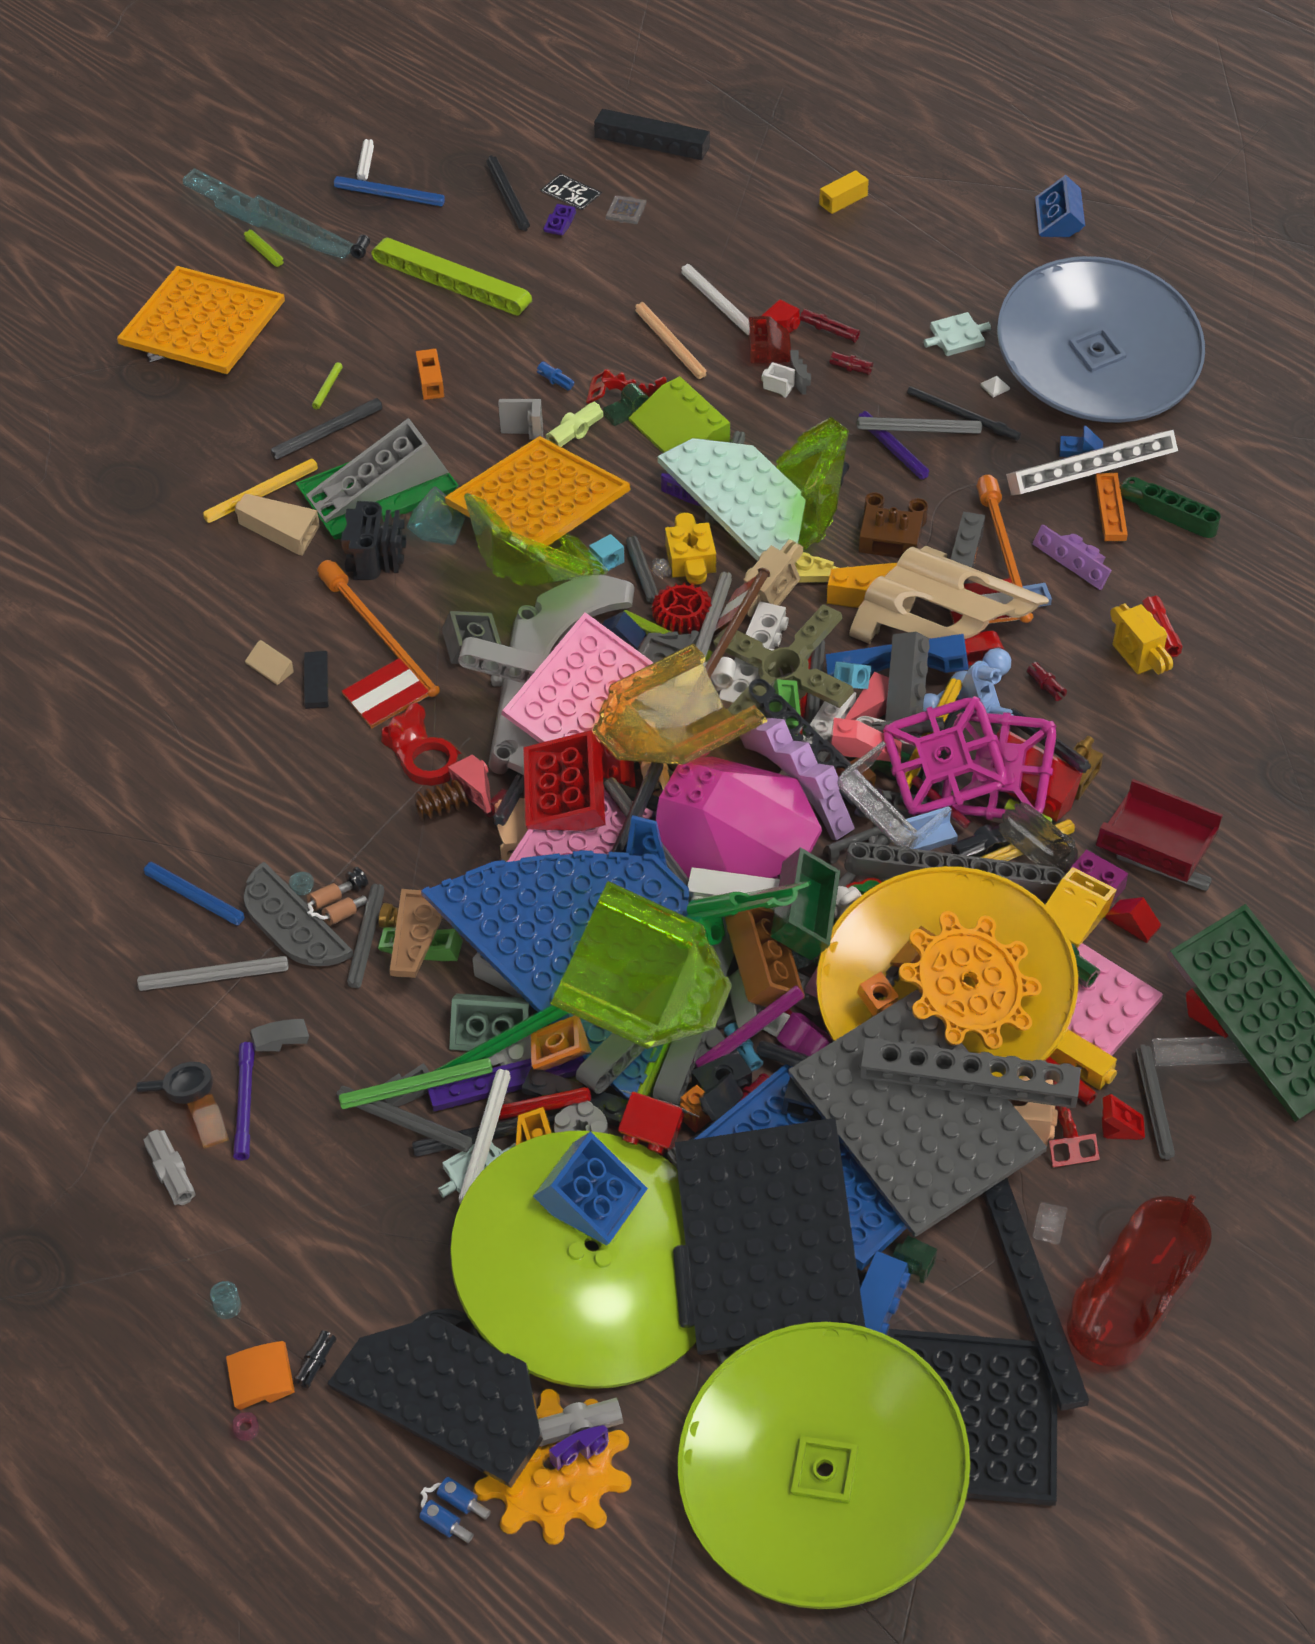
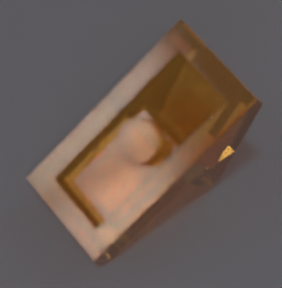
(208, 1121)

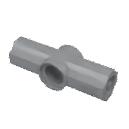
(169, 1167)
(578, 1418)

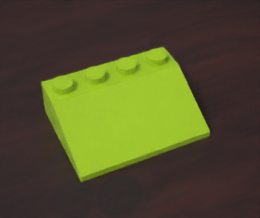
(677, 415)

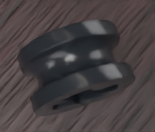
(357, 878)

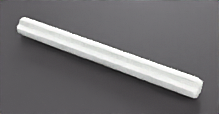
(716, 297)
(486, 1129)

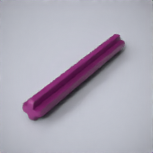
(752, 1026)

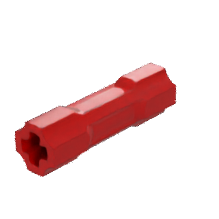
(1156, 608)

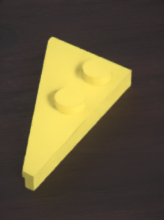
(813, 568)

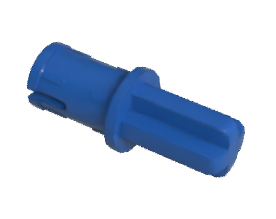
(555, 376)

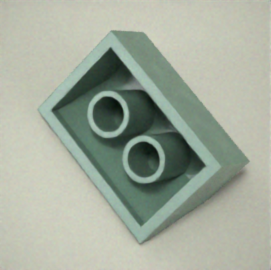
(483, 1017)

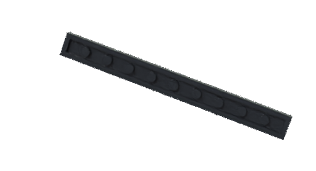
(1035, 1297)

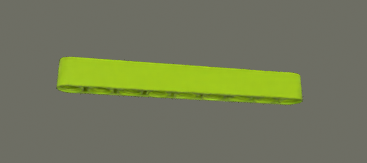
(452, 276)

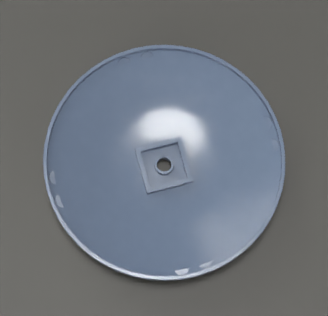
(1084, 303)

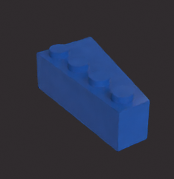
(882, 1290)

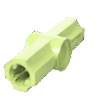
(575, 424)

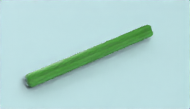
(415, 1083)

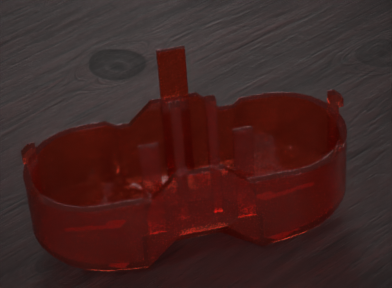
(1153, 1256)

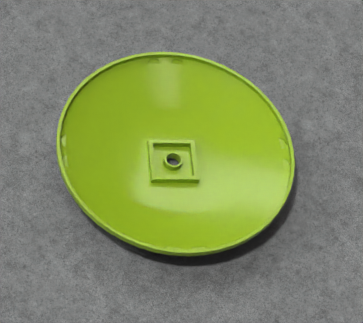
(548, 1298)
(811, 1401)

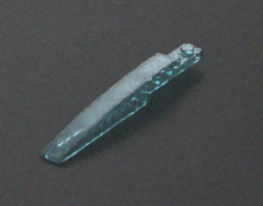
(267, 215)

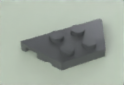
(659, 645)

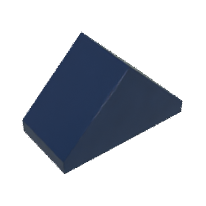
(626, 629)

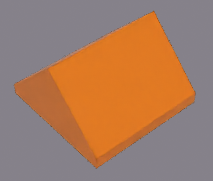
(558, 1044)

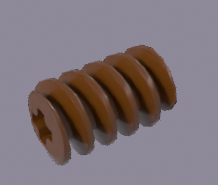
(440, 799)

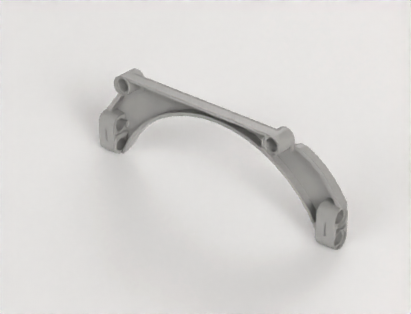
(538, 632)

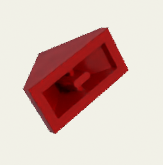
(1135, 917)

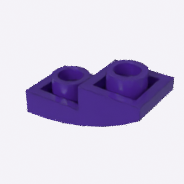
(560, 219)
(587, 1442)

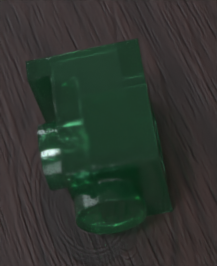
(918, 1256)

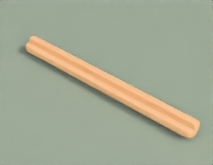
(670, 340)

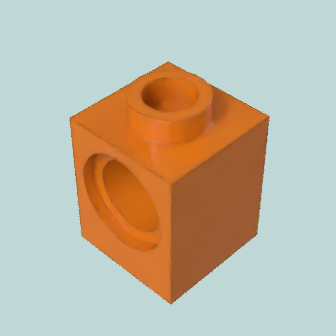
(877, 984)

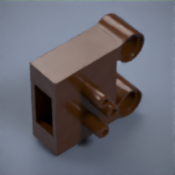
(891, 530)

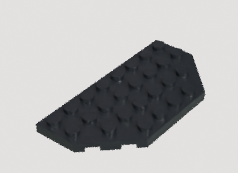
(447, 1393)

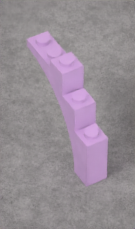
(799, 762)

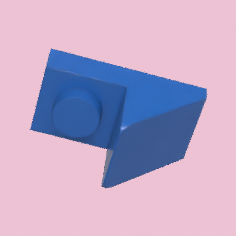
(1074, 446)

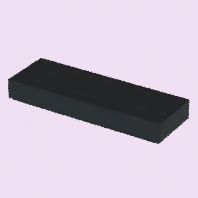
(316, 679)

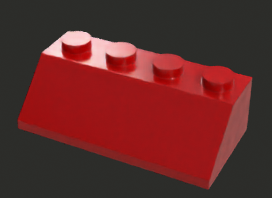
(1061, 786)

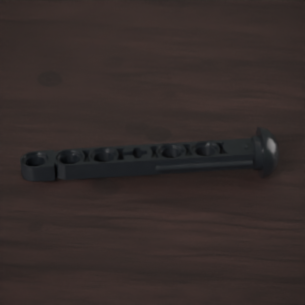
(818, 743)

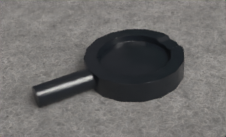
(182, 1083)

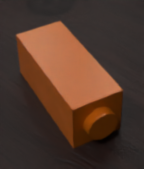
(430, 374)

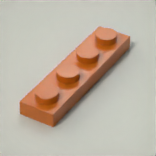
(1111, 507)

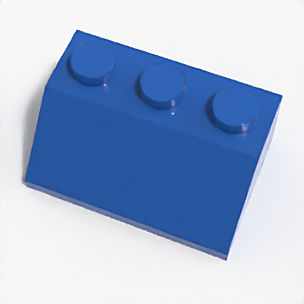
(1060, 209)

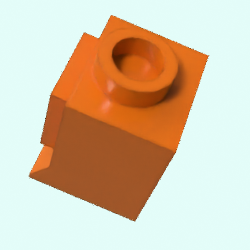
(691, 1102)

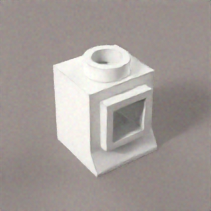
(778, 379)

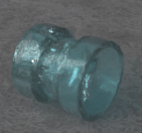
(225, 1299)

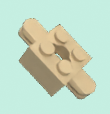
(782, 574)

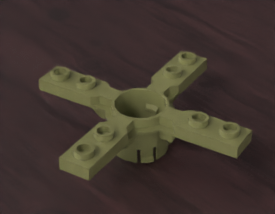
(797, 654)

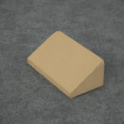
(269, 663)

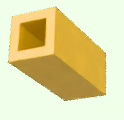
(843, 192)
(1095, 1064)

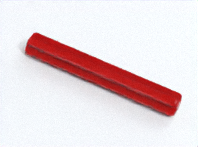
(548, 1102)

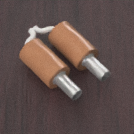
(338, 910)

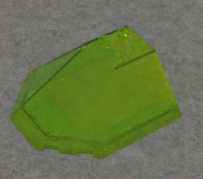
(816, 470)
(524, 558)
(643, 972)

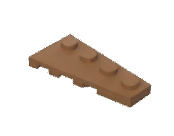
(413, 934)

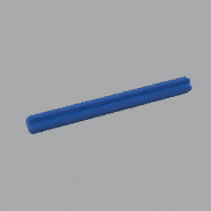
(389, 191)

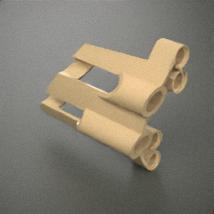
(939, 580)

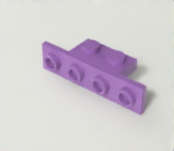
(1074, 555)

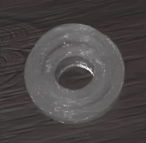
(661, 568)

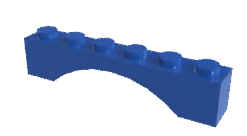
(944, 654)

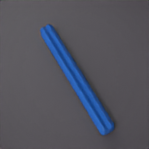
(194, 893)

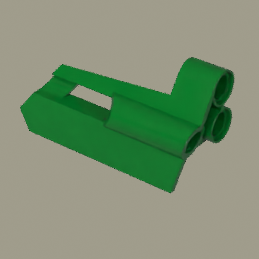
(711, 909)

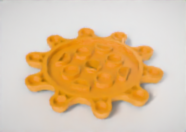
(990, 964)
(560, 1494)

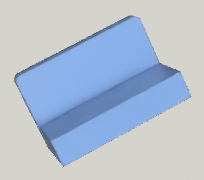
(942, 836)

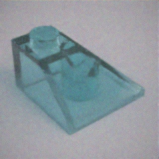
(435, 519)

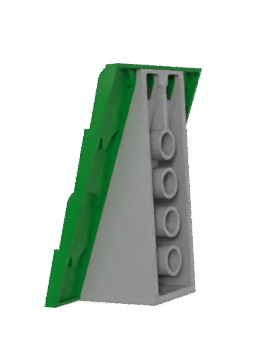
(391, 472)

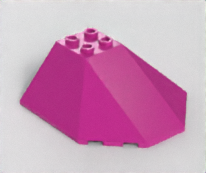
(734, 818)

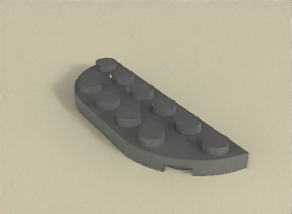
(286, 921)

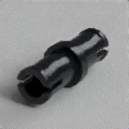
(315, 1359)

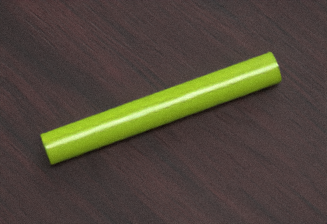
(327, 385)

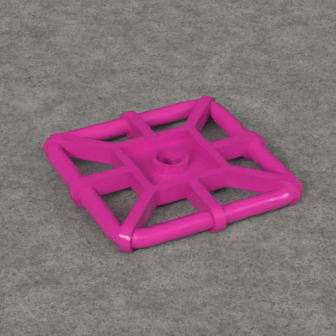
(1013, 759)
(958, 763)

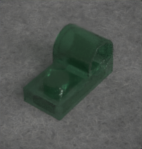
(631, 399)

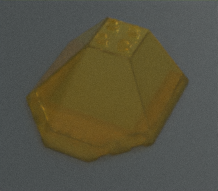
(670, 713)

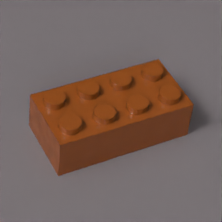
(762, 961)

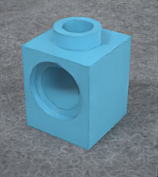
(608, 551)
(853, 674)

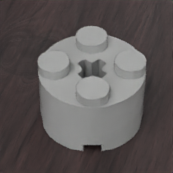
(581, 1118)

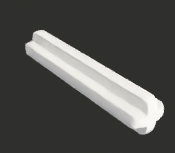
(365, 160)

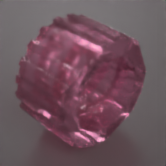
(248, 1434)

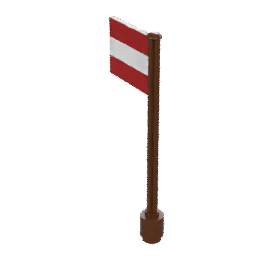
(734, 614)

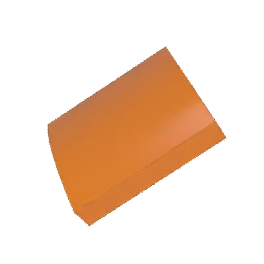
(260, 1374)

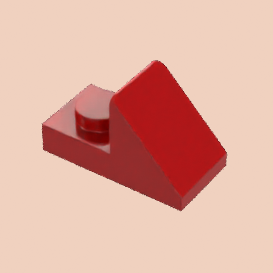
(1121, 1120)

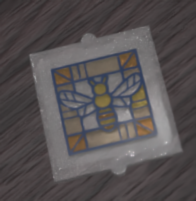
(626, 209)

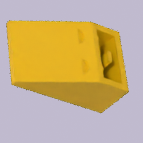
(1080, 904)

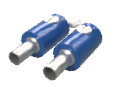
(444, 1520)

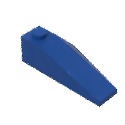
(645, 838)

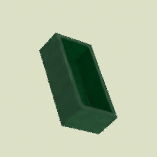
(808, 920)

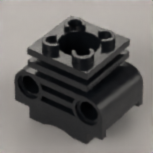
(371, 539)

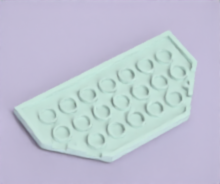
(739, 491)

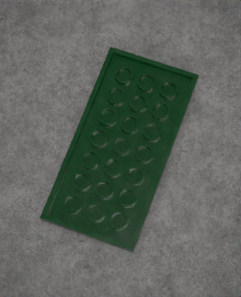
(1257, 1002)

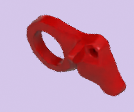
(408, 739)

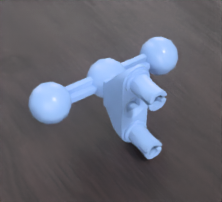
(980, 681)

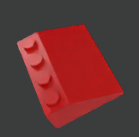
(564, 784)

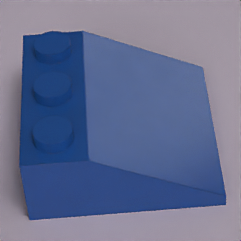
(591, 1189)

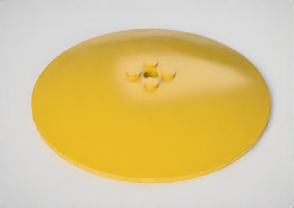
(884, 917)

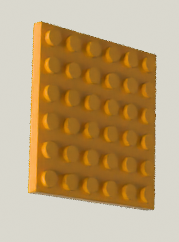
(201, 319)
(542, 490)

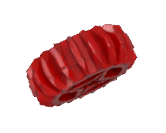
(681, 608)

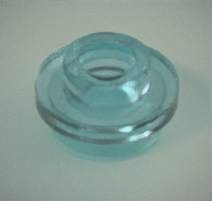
(301, 883)

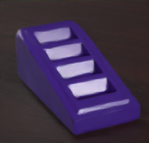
(678, 492)

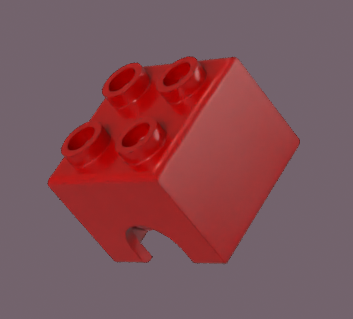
(651, 1123)

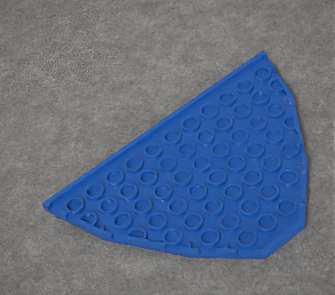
(534, 912)

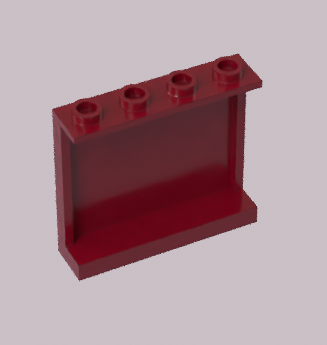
(1160, 831)

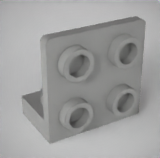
(521, 417)

